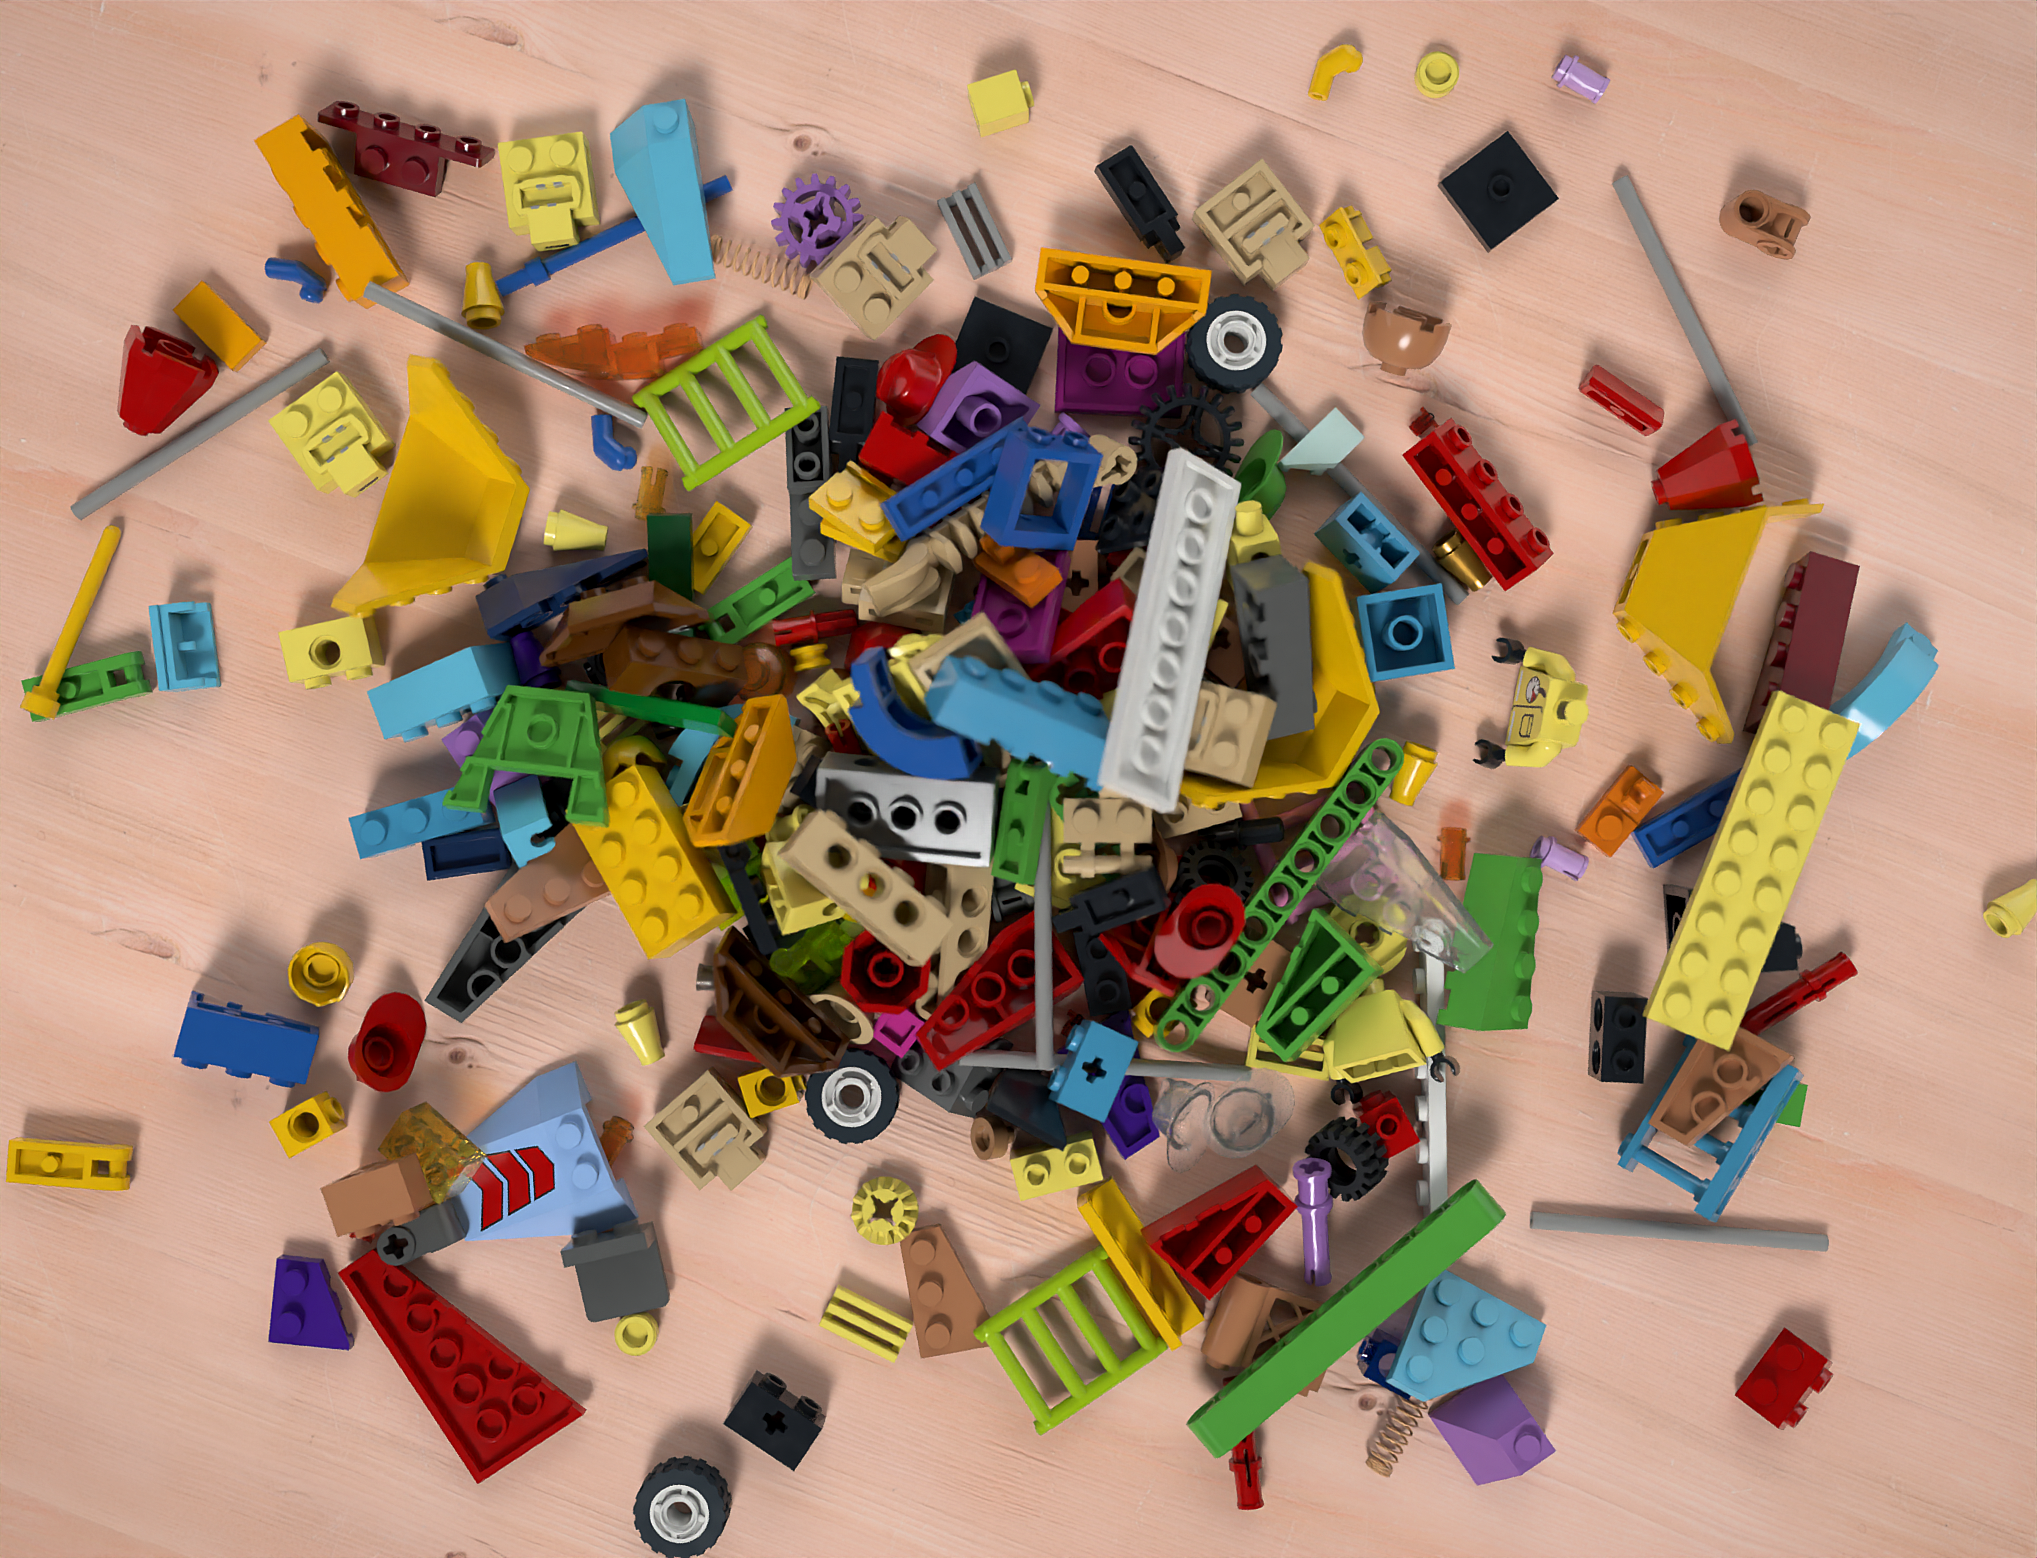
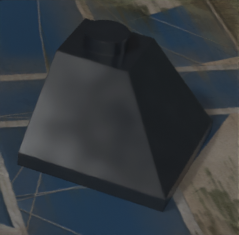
(1024, 1100)

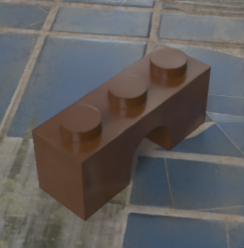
(646, 658)

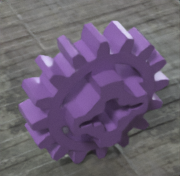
(800, 216)

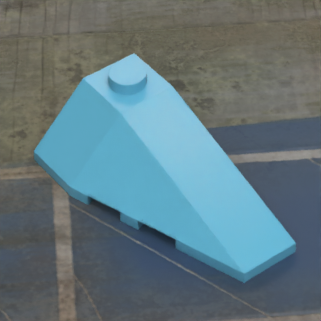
(663, 180)

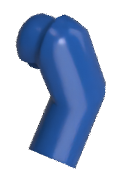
(292, 270)
(607, 448)

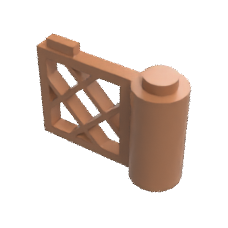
(1241, 1320)

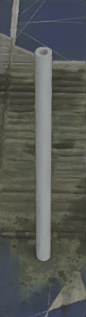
(1682, 308)
(505, 354)
(200, 434)
(1353, 486)
(1043, 950)
(1137, 1067)
(1679, 1231)

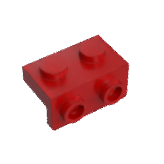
(1785, 1380)

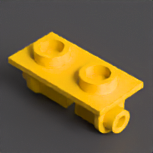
(1362, 268)

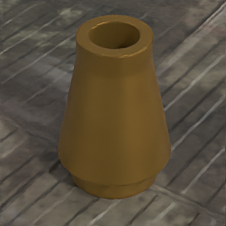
(1461, 560)

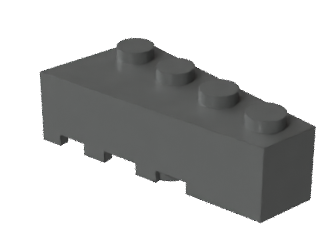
(1276, 640)
(487, 962)

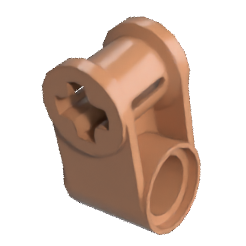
(1772, 224)

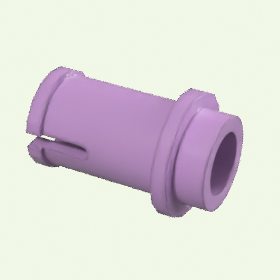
(1580, 78)
(1559, 857)

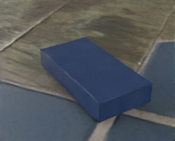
(466, 854)

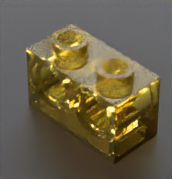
(437, 1147)

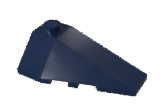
(537, 596)

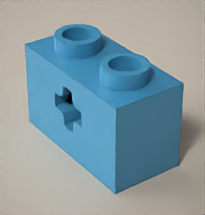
(1367, 543)
(1108, 1053)

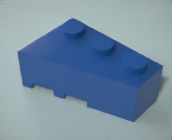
(246, 1042)

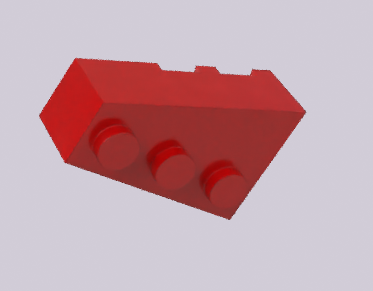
(1220, 1229)

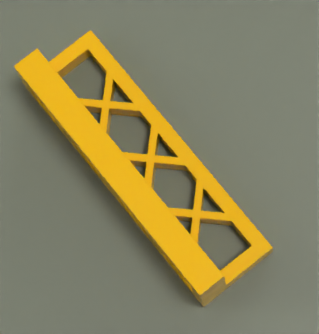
(1143, 1270)

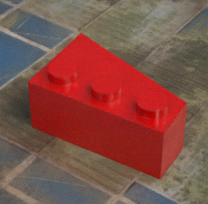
(901, 455)

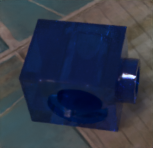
(1370, 1354)

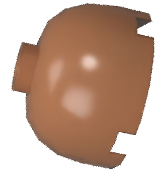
(1403, 337)

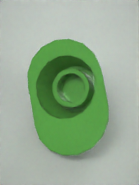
(1260, 474)

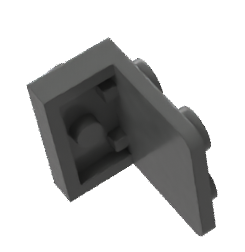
(956, 1088)
(618, 1270)

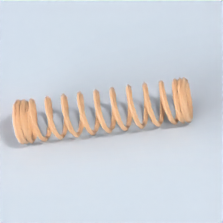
(804, 285)
(1376, 1465)

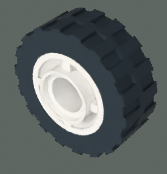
(1248, 322)
(860, 1122)
(678, 1532)

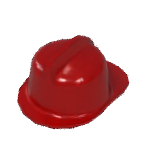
(914, 378)
(1200, 931)
(388, 1042)

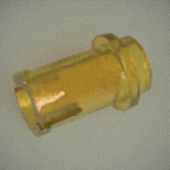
(650, 496)

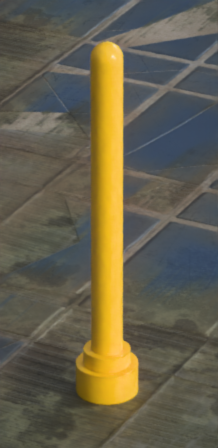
(43, 698)

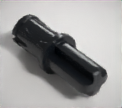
(1245, 833)

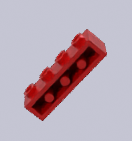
(1479, 504)

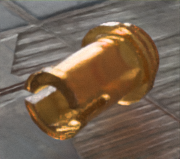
(1453, 853)
(614, 1137)

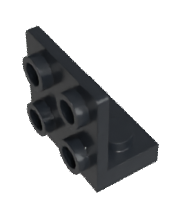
(1131, 513)

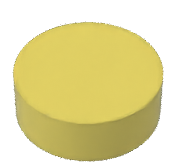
(1436, 74)
(636, 1333)

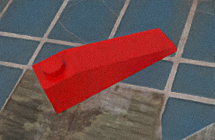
(994, 995)

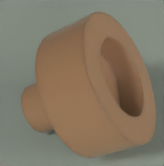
(990, 1137)

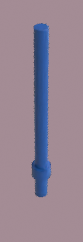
(539, 270)

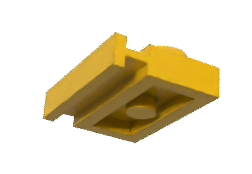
(852, 505)

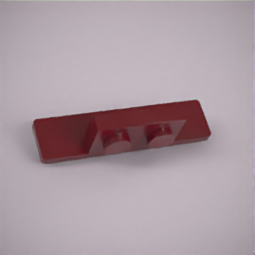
(403, 152)

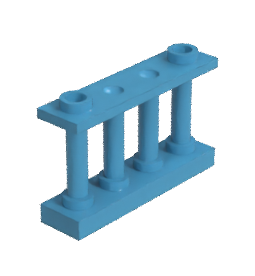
(1733, 1158)

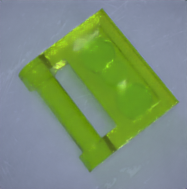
(822, 945)

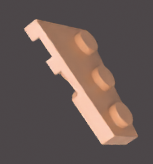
(547, 888)
(1715, 1084)
(940, 1294)

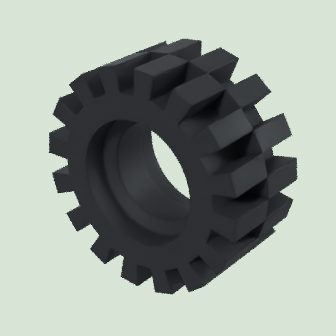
(1215, 864)
(1361, 1149)

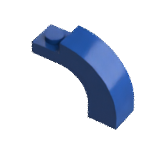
(899, 734)

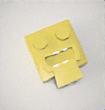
(549, 188)
(335, 437)

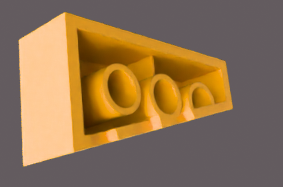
(330, 209)

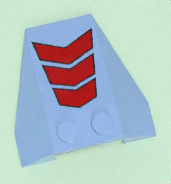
(542, 1167)

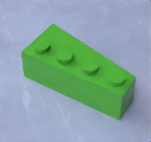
(1497, 988)

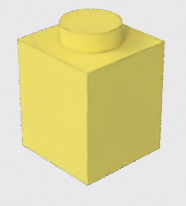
(1000, 102)

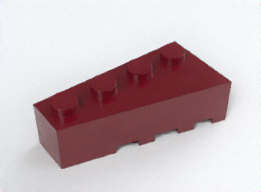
(1806, 634)

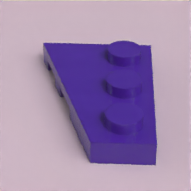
(1130, 1116)

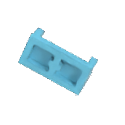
(184, 646)
(520, 816)

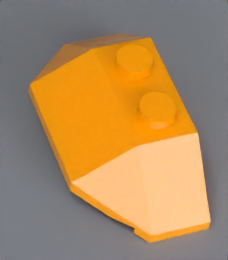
(1120, 299)
(744, 776)

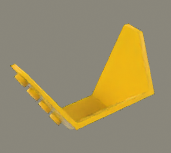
(446, 504)
(1684, 595)
(1343, 717)

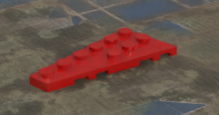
(470, 1382)

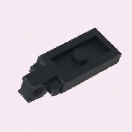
(1142, 202)
(852, 407)
(749, 892)
(1114, 902)

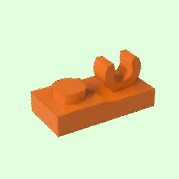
(1017, 571)
(1619, 811)

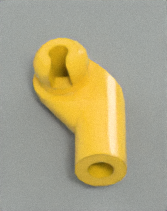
(1340, 59)

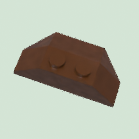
(599, 617)
(771, 1012)

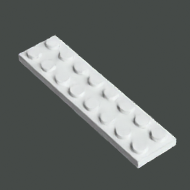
(1170, 632)

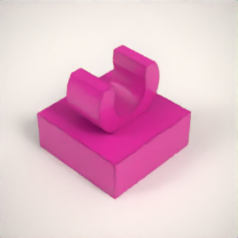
(898, 1031)

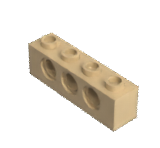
(808, 855)
(967, 897)

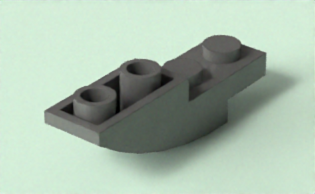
(807, 470)

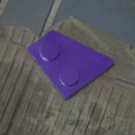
(306, 1306)

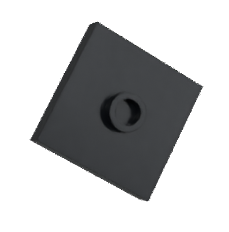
(1497, 191)
(1002, 343)

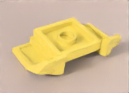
(832, 697)

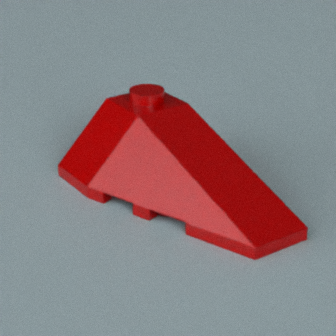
(1091, 644)

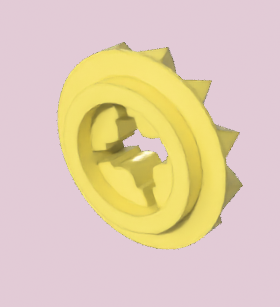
(904, 1211)

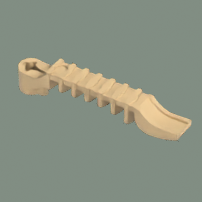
(915, 573)

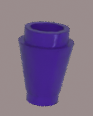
(526, 654)

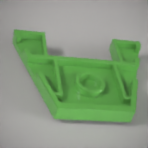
(539, 735)

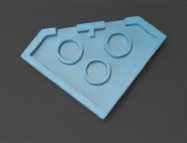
(1461, 1339)

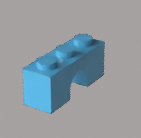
(412, 823)

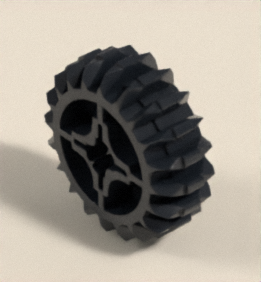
(1199, 404)

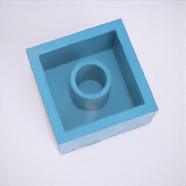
(1403, 632)

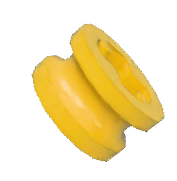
(810, 657)

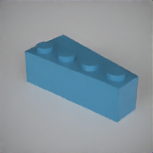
(1021, 716)

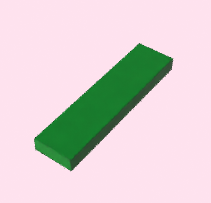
(658, 709)

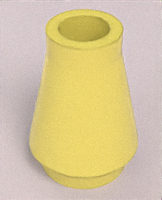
(573, 532)
(2012, 911)
(640, 1030)

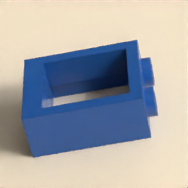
(1010, 484)

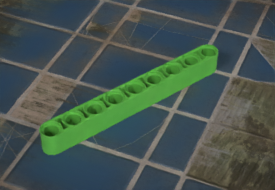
(1295, 881)
(1346, 1318)

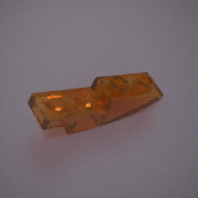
(598, 356)

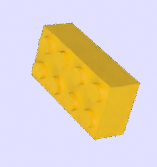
(653, 867)

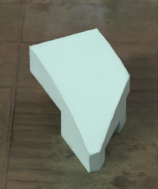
(1324, 445)

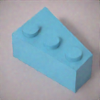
(444, 691)

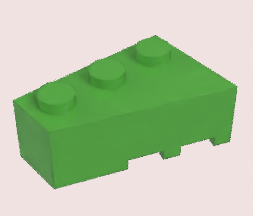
(1317, 986)

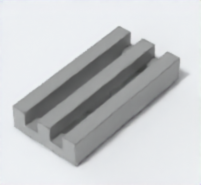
(958, 198)

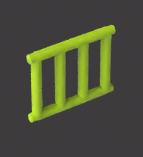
(766, 428)
(1115, 1369)

